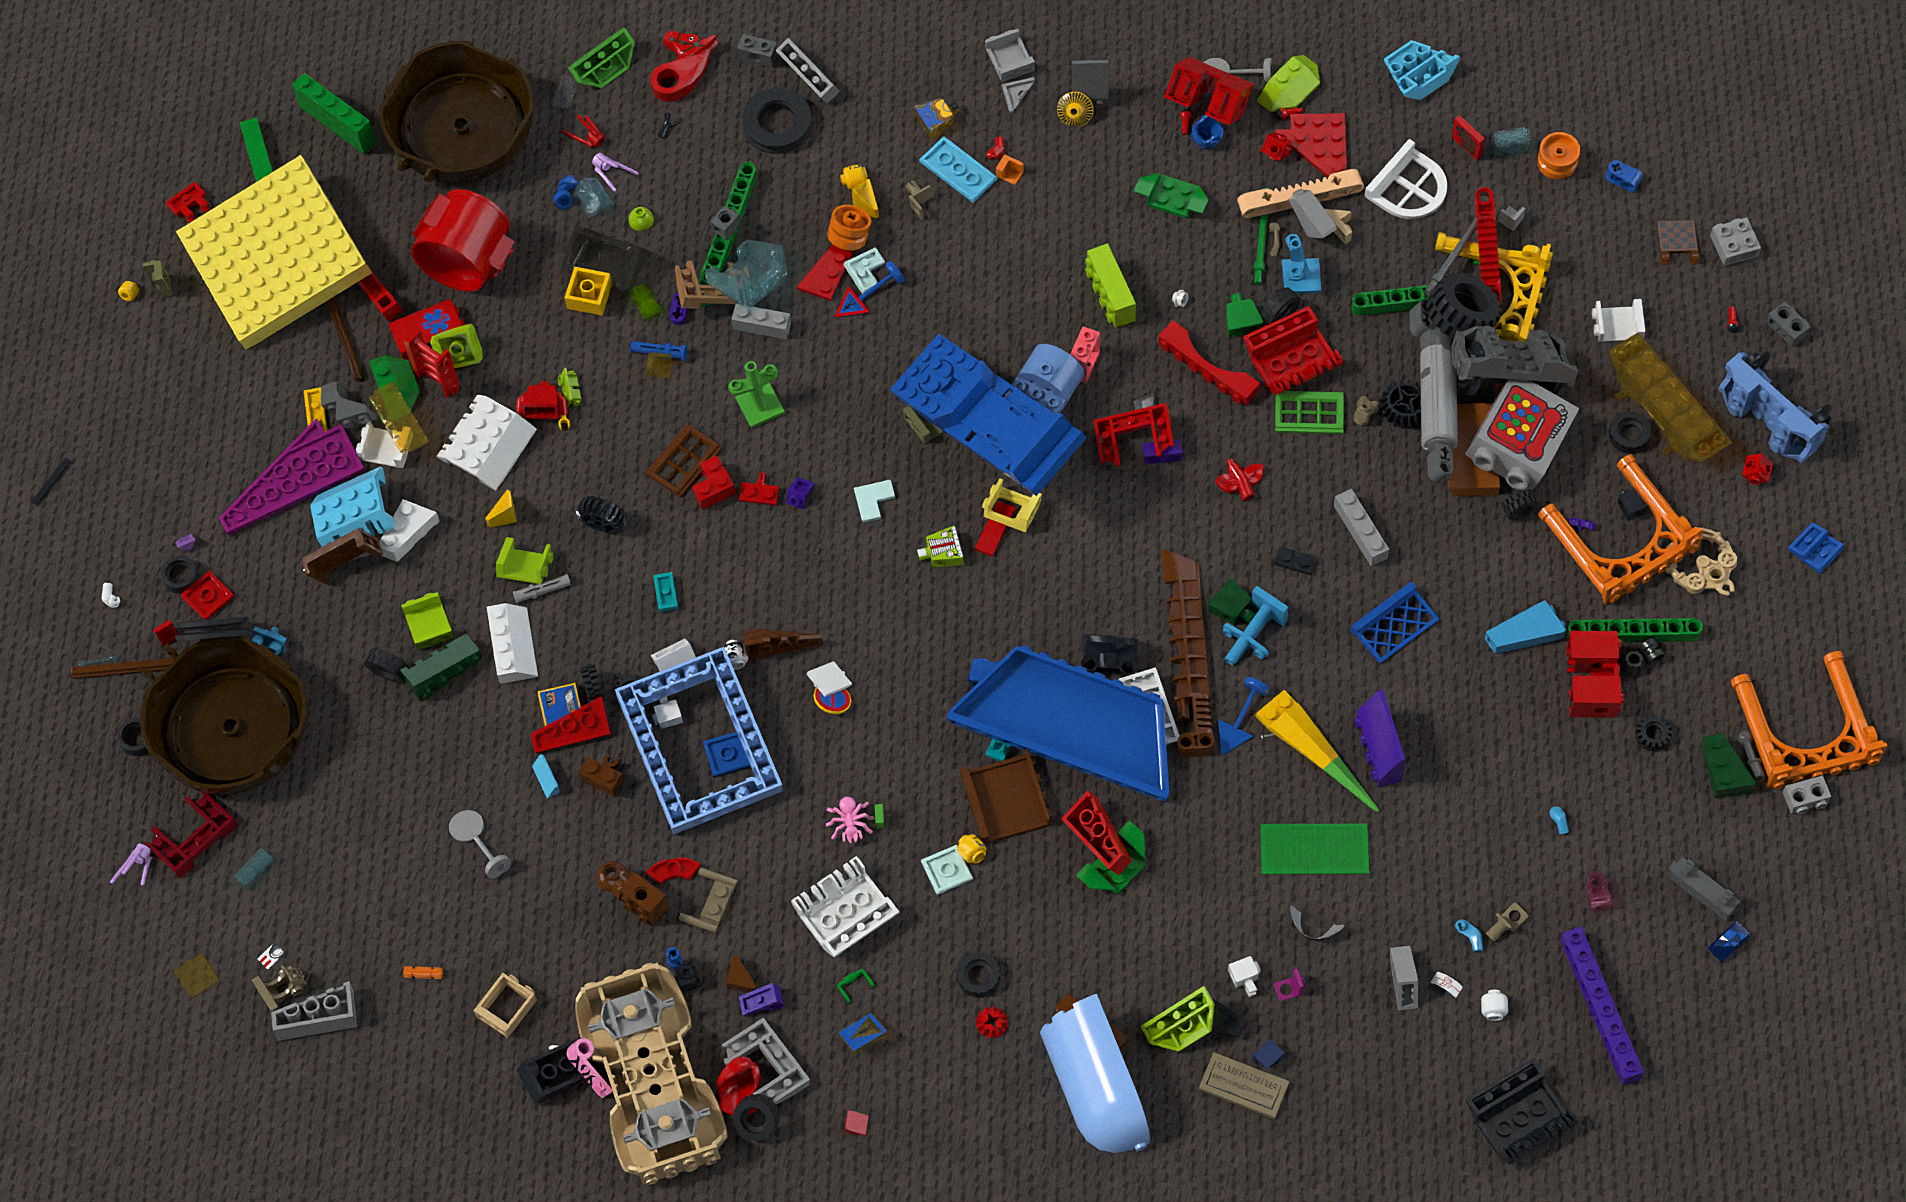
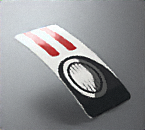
(271, 955)

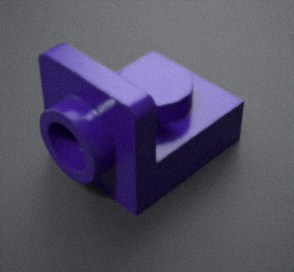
(799, 492)

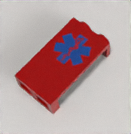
(430, 322)

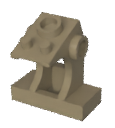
(268, 991)

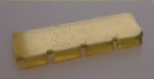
(402, 420)

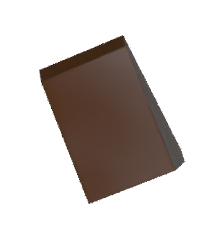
(738, 977)

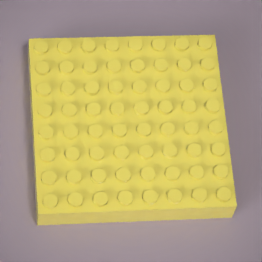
(273, 252)

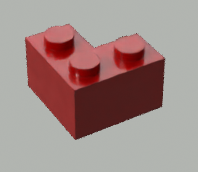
(716, 486)

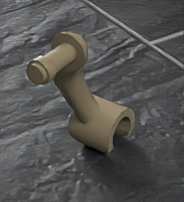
(1275, 228)

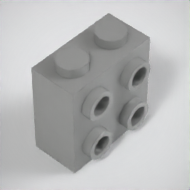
(1735, 241)

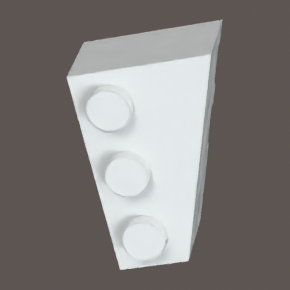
(411, 525)

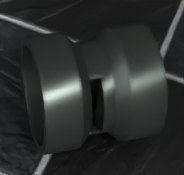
(1651, 650)

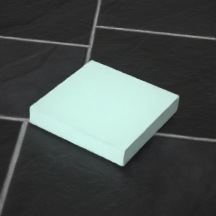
(946, 870)

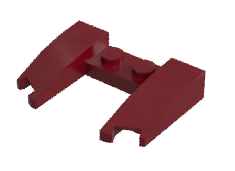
(181, 858)

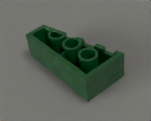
(441, 667)

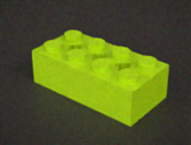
(1110, 285)

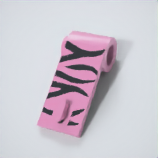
(578, 1055)

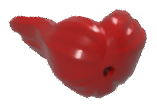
(737, 1081)

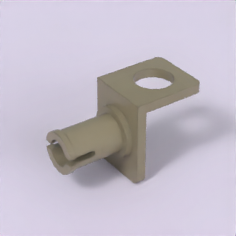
(918, 197)
(1504, 922)

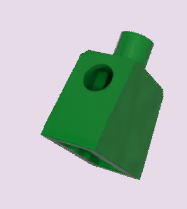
(1242, 316)

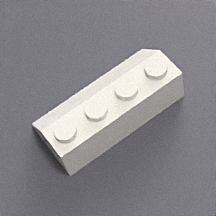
(512, 642)

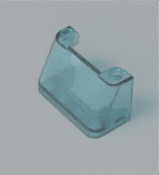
(752, 277)

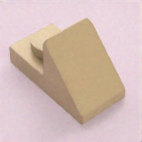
(1340, 219)

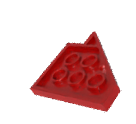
(1319, 140)

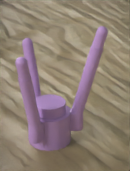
(604, 163)
(139, 855)

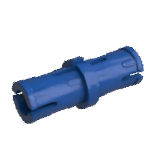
(675, 959)

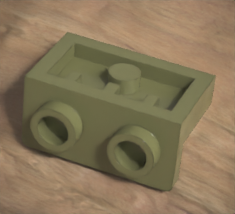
(159, 275)

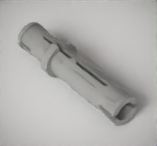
(539, 589)

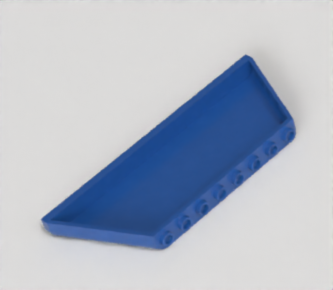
(1071, 719)

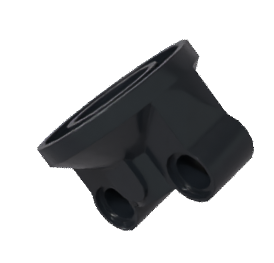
(1110, 651)

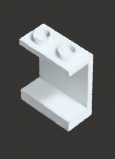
(1618, 322)
(379, 448)

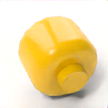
(128, 291)

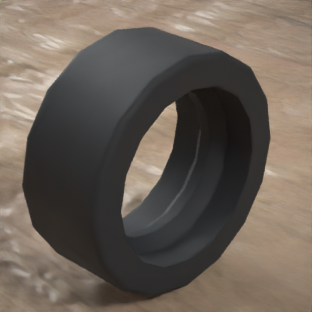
(174, 562)
(121, 735)

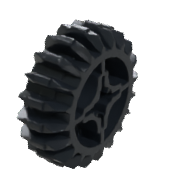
(1401, 412)
(601, 515)

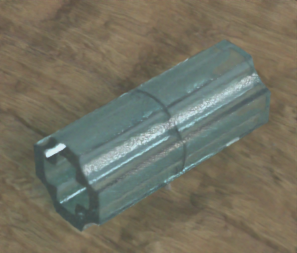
(253, 868)

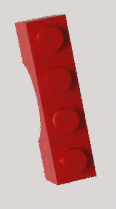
(380, 297)

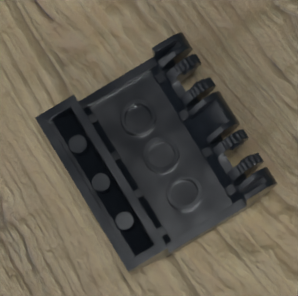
(1519, 1112)

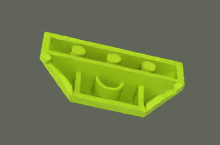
(1290, 84)
(1182, 1022)

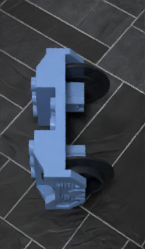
(1749, 389)

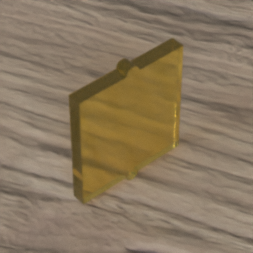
(196, 975)

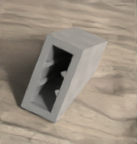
(1311, 214)
(1404, 977)

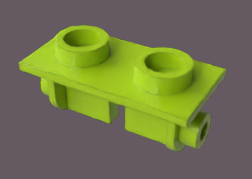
(568, 381)

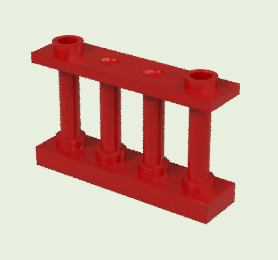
(431, 363)

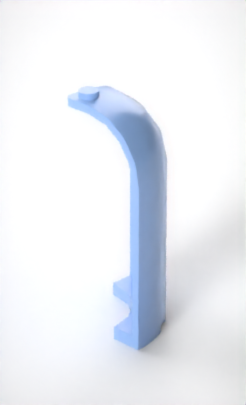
(1095, 1078)

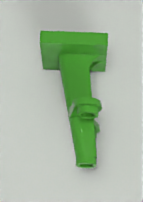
(756, 395)

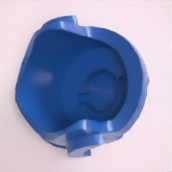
(1207, 132)

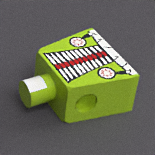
(942, 549)

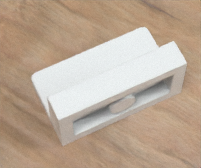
(673, 655)

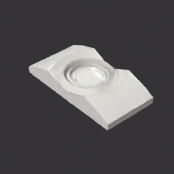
(1150, 682)

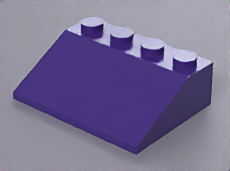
(1380, 740)

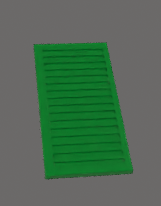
(1314, 849)

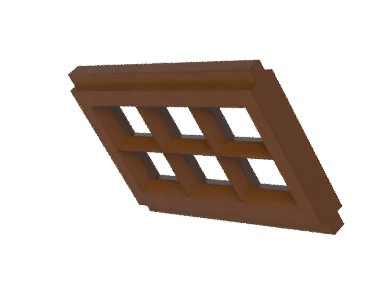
(671, 449)

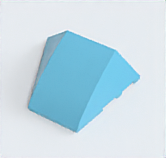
(1420, 69)

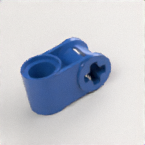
(1624, 176)

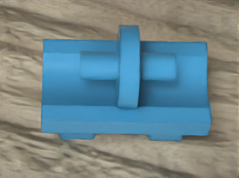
(269, 639)

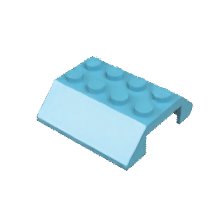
(351, 507)

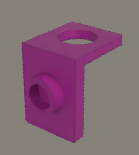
(1297, 984)

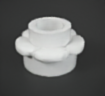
(1178, 297)

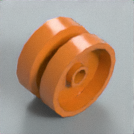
(1558, 155)
(849, 227)

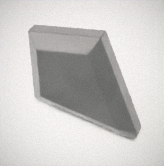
(1144, 402)

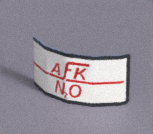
(1447, 983)

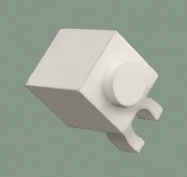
(667, 713)
(1244, 973)

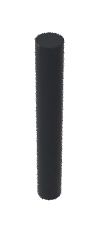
(51, 481)

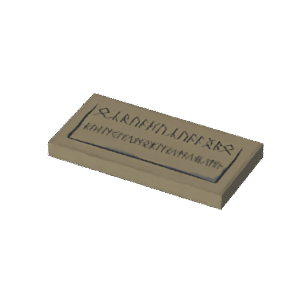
(1244, 1085)

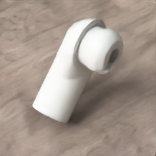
(107, 596)

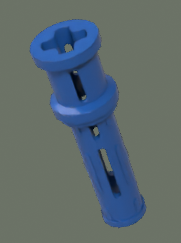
(677, 352)

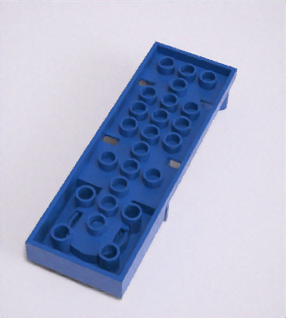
(966, 397)

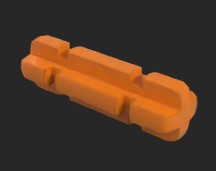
(423, 972)

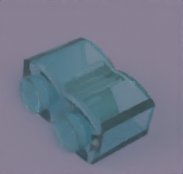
(1512, 141)

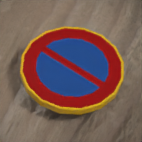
(834, 703)

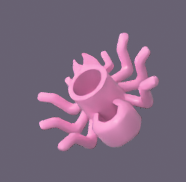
(849, 819)

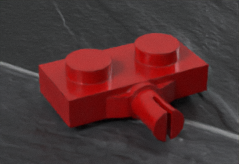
(759, 492)

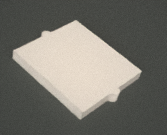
(829, 678)

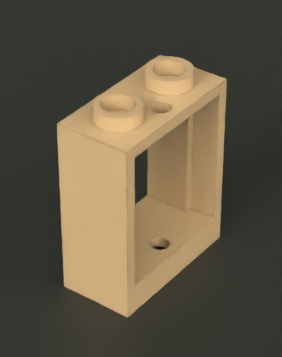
(483, 1014)

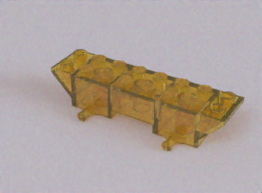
(1667, 400)

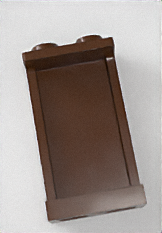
(340, 552)

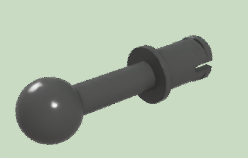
(1754, 764)

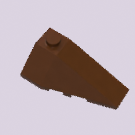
(772, 642)

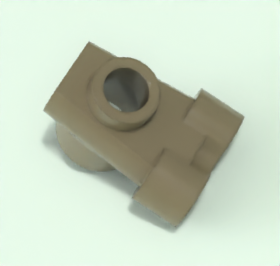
(1365, 410)

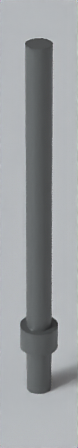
(1452, 257)

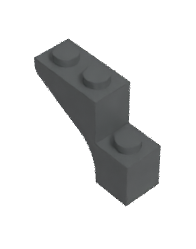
(348, 413)

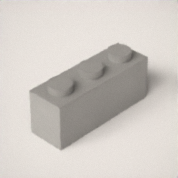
(761, 321)

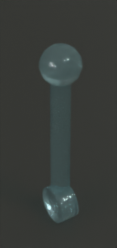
(112, 658)

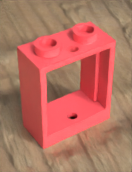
(1087, 350)

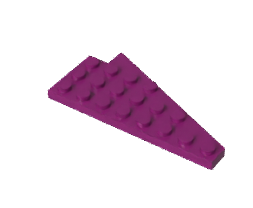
(304, 469)

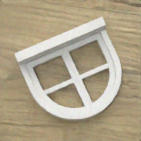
(1391, 173)

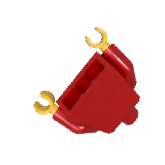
(542, 403)

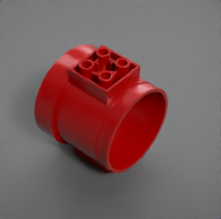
(462, 240)

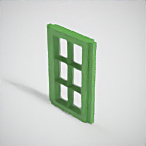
(1309, 427)

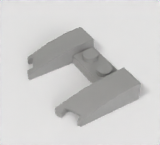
(762, 1037)

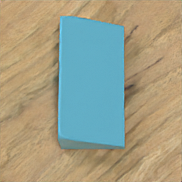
(545, 777)

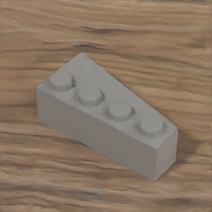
(317, 1014)

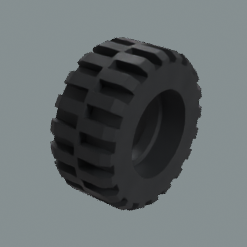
(1462, 303)

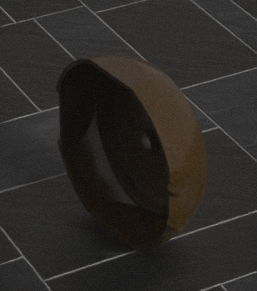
(453, 86)
(205, 691)

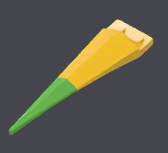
(1293, 725)

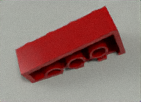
(1094, 828)

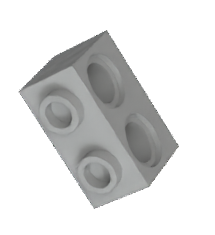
(1804, 791)

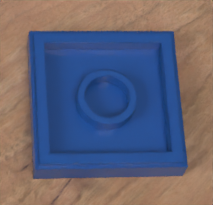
(726, 754)

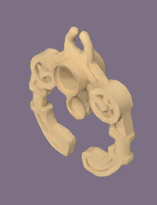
(1697, 582)

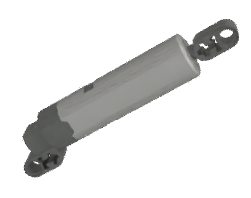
(1438, 393)

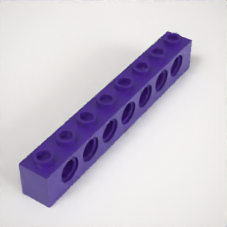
(1601, 1006)

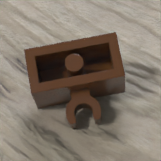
(602, 775)

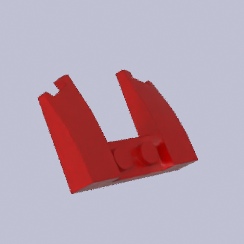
(1109, 427)

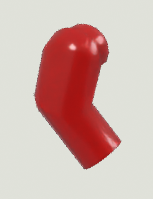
(998, 150)

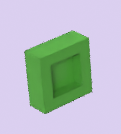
(879, 816)

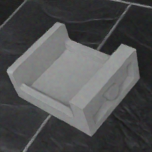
(1009, 55)

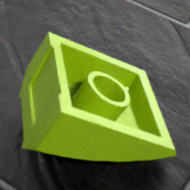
(461, 343)

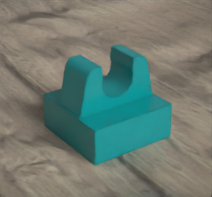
(997, 750)

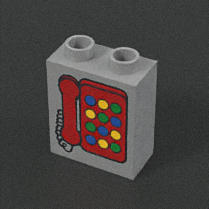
(1521, 433)

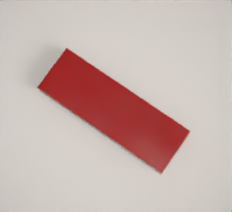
(993, 531)

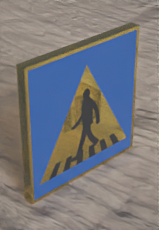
(863, 1033)

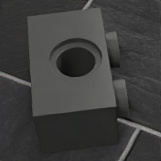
(757, 50)

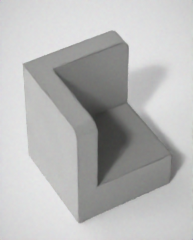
(1511, 217)

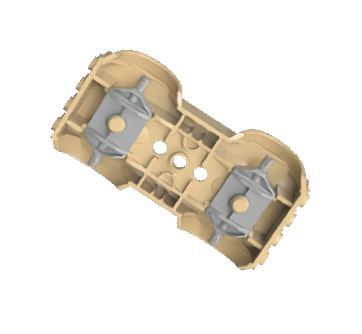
(684, 1121)

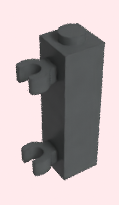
(1703, 888)

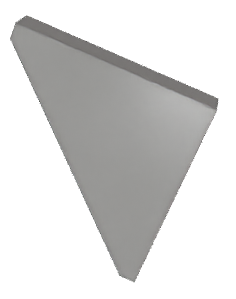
(1015, 92)

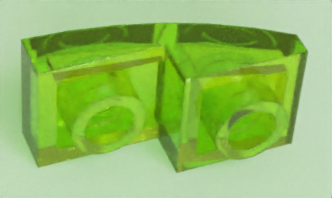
(644, 301)

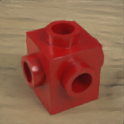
(1277, 146)
(1757, 469)

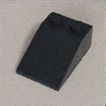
(549, 1073)

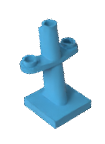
(1300, 273)
(1268, 609)

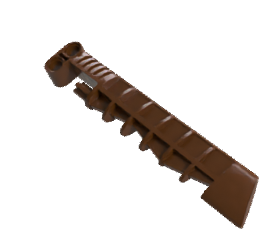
(1189, 635)

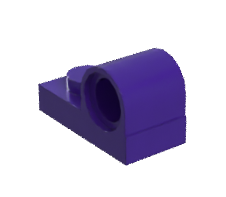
(761, 999)

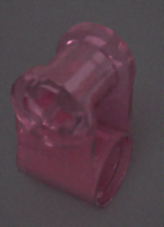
(1598, 895)

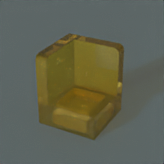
(659, 365)

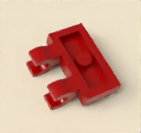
(186, 199)

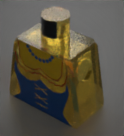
(936, 116)

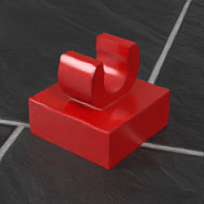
(166, 633)

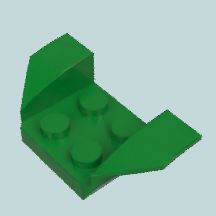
(1171, 195)
(1101, 878)

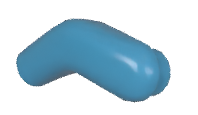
(1472, 933)

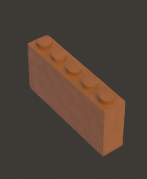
(1466, 476)

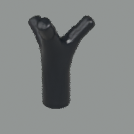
(666, 125)

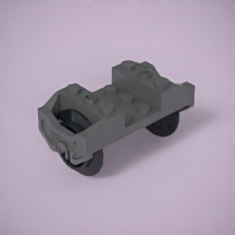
(1486, 356)

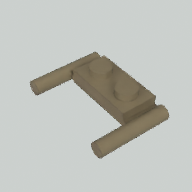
(716, 902)

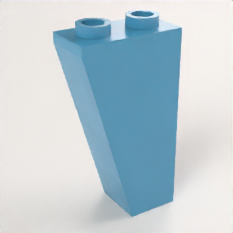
(1527, 629)

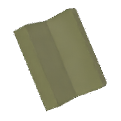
(920, 425)

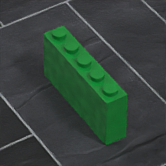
(334, 113)

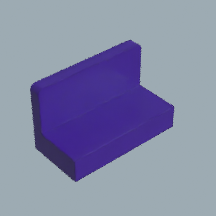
(1168, 455)

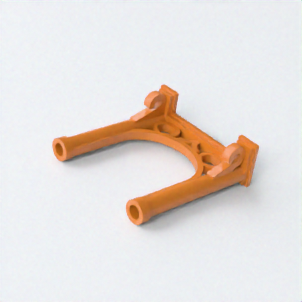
(1614, 587)
(1780, 773)

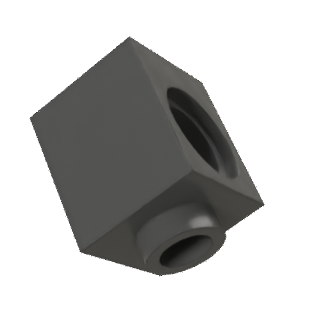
(725, 229)

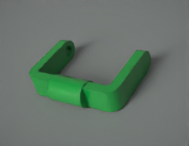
(850, 978)

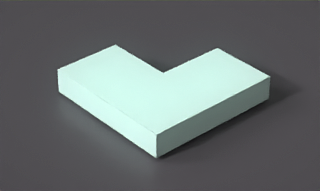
(861, 267)
(869, 495)

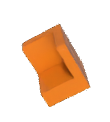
(1009, 169)

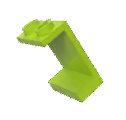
(522, 564)
(427, 621)

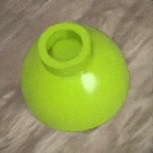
(640, 219)

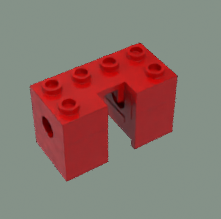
(1194, 79)
(1601, 691)

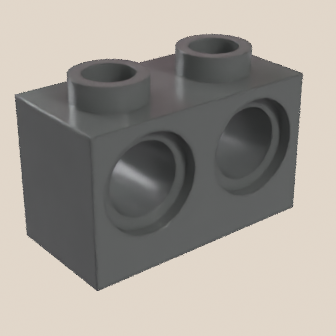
(1785, 327)

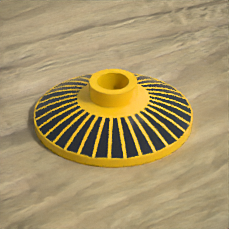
(1079, 102)

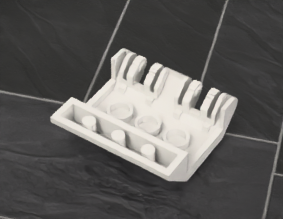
(488, 441)
(845, 908)

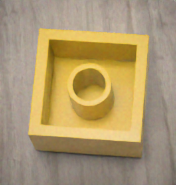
(588, 291)

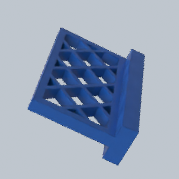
(1387, 608)

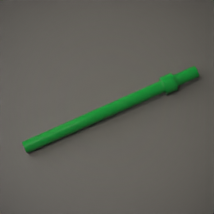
(1259, 266)

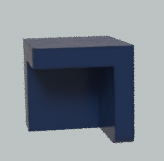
(1268, 1054)

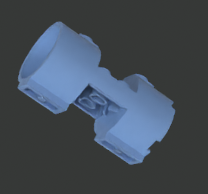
(1049, 377)

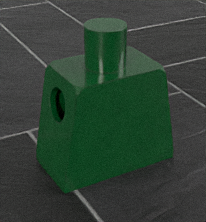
(1231, 603)

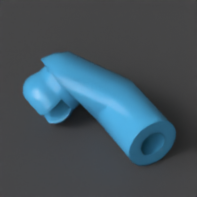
(1560, 818)

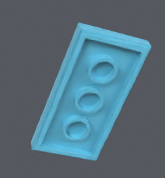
(958, 169)

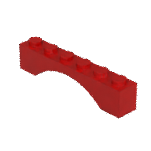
(1236, 384)

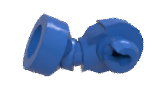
(562, 198)

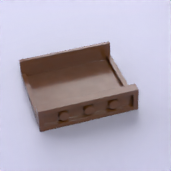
(1006, 798)

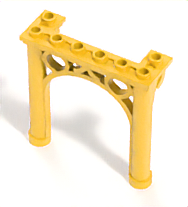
(1527, 261)

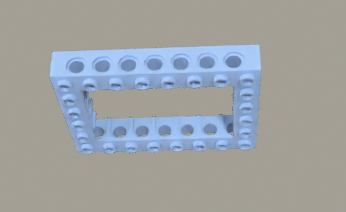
(673, 680)

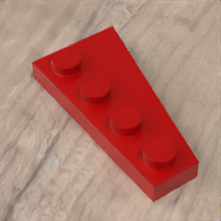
(826, 273)
(579, 726)

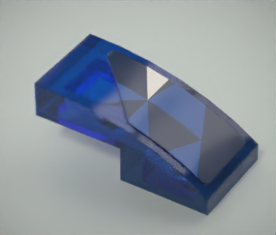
(1729, 941)

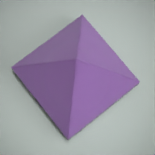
(186, 543)

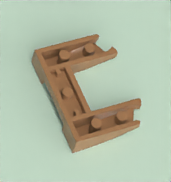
(693, 294)

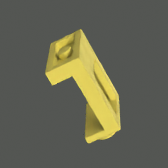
(1026, 514)

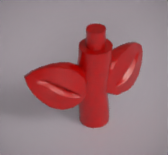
(1240, 479)

